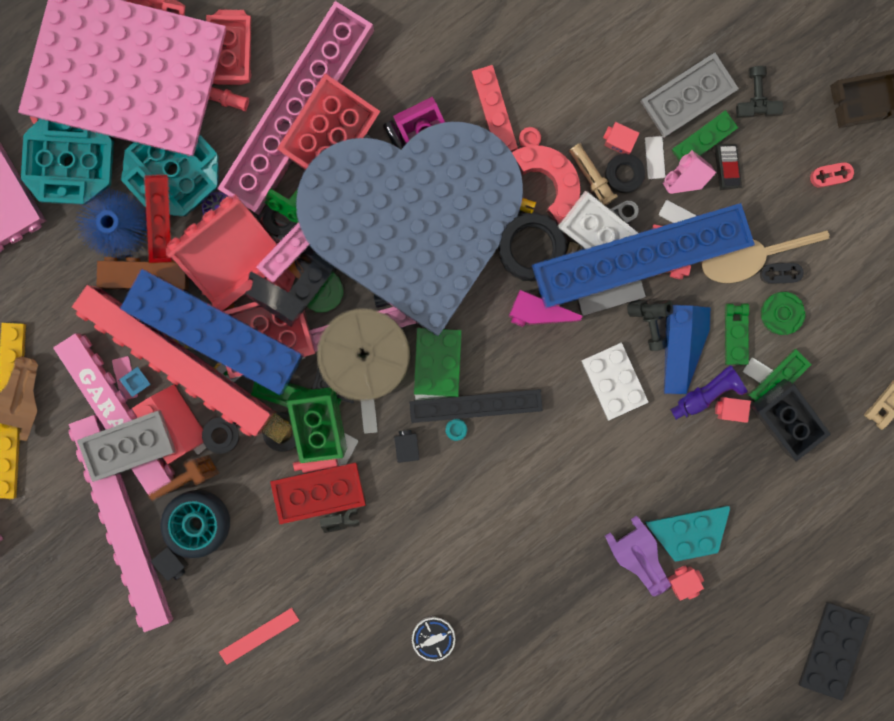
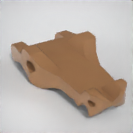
(17, 397)

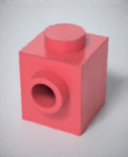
(686, 582)

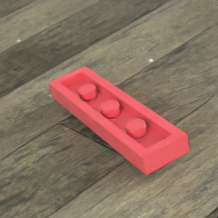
(493, 105)

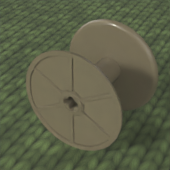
(347, 339)

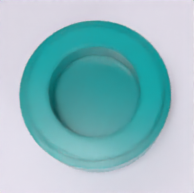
(456, 429)

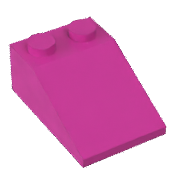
(418, 118)
(531, 311)

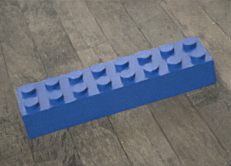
(212, 331)

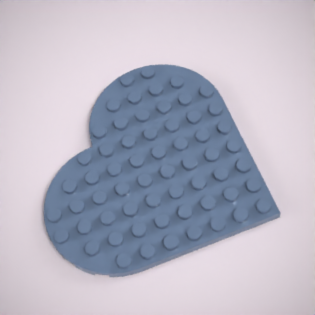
(412, 218)

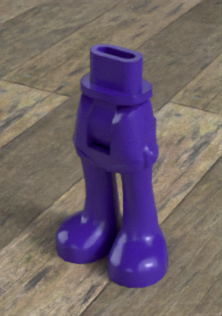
(702, 397)

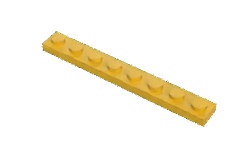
(11, 347)

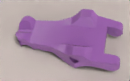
(639, 554)

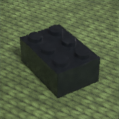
(790, 419)

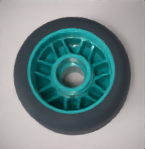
(183, 536)

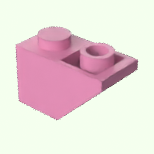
(690, 174)

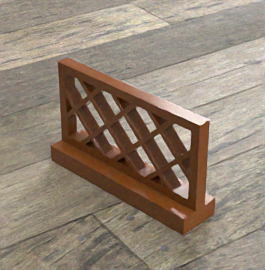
(198, 471)

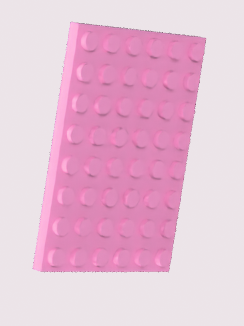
(124, 71)

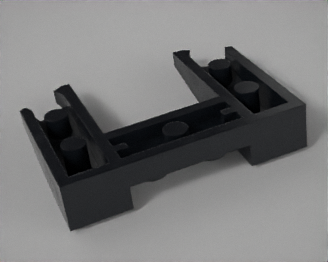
(291, 304)

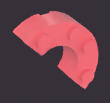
(558, 169)

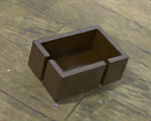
(864, 98)

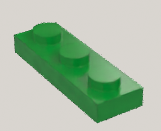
(706, 136)
(789, 368)

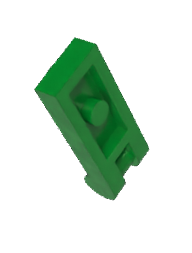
(736, 335)

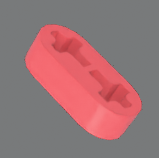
(832, 180)

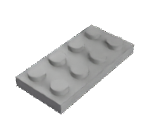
(689, 95)
(126, 445)

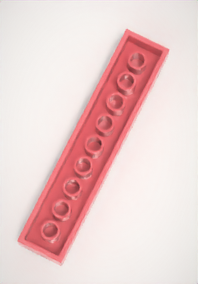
(174, 360)

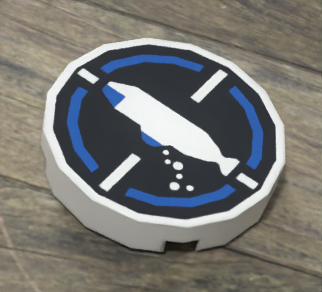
(433, 638)

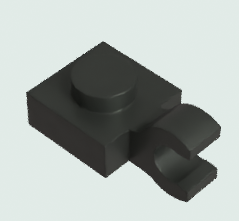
(336, 522)

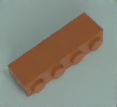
(122, 275)

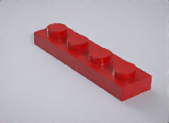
(157, 217)

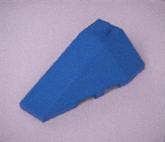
(685, 339)

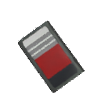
(728, 166)

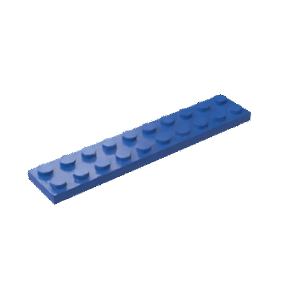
(642, 255)

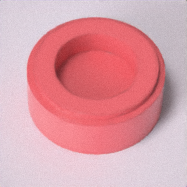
(529, 137)

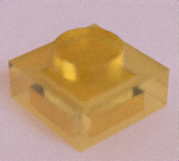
(277, 428)

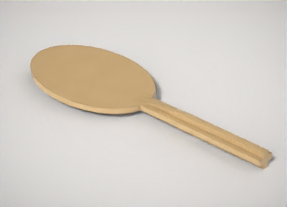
(748, 261)

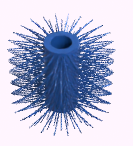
(114, 224)

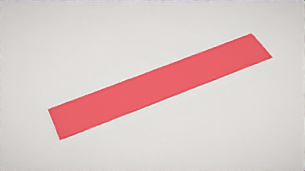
(259, 636)

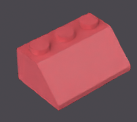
(180, 421)

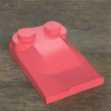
(235, 54)

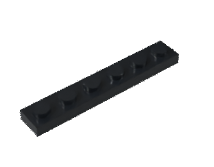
(475, 406)

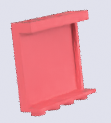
(223, 251)

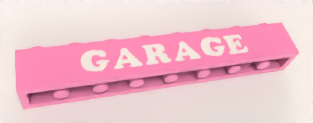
(107, 401)

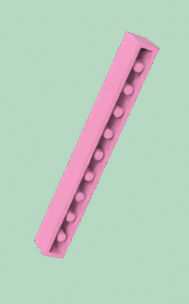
(126, 537)

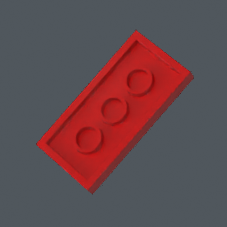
(318, 493)

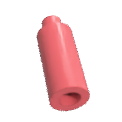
(314, 466)

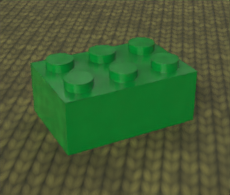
(437, 363)
(317, 425)

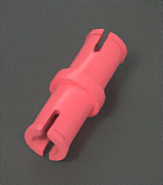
(227, 98)

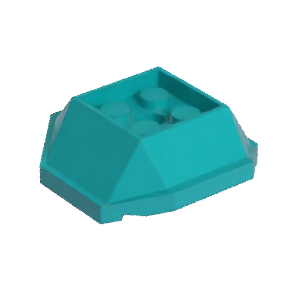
(44, 167)
(187, 188)

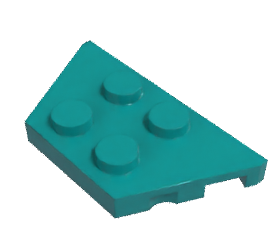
(691, 533)

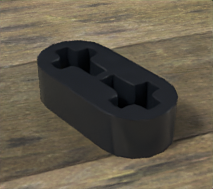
(781, 278)

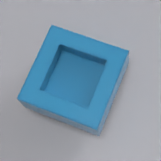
(134, 382)

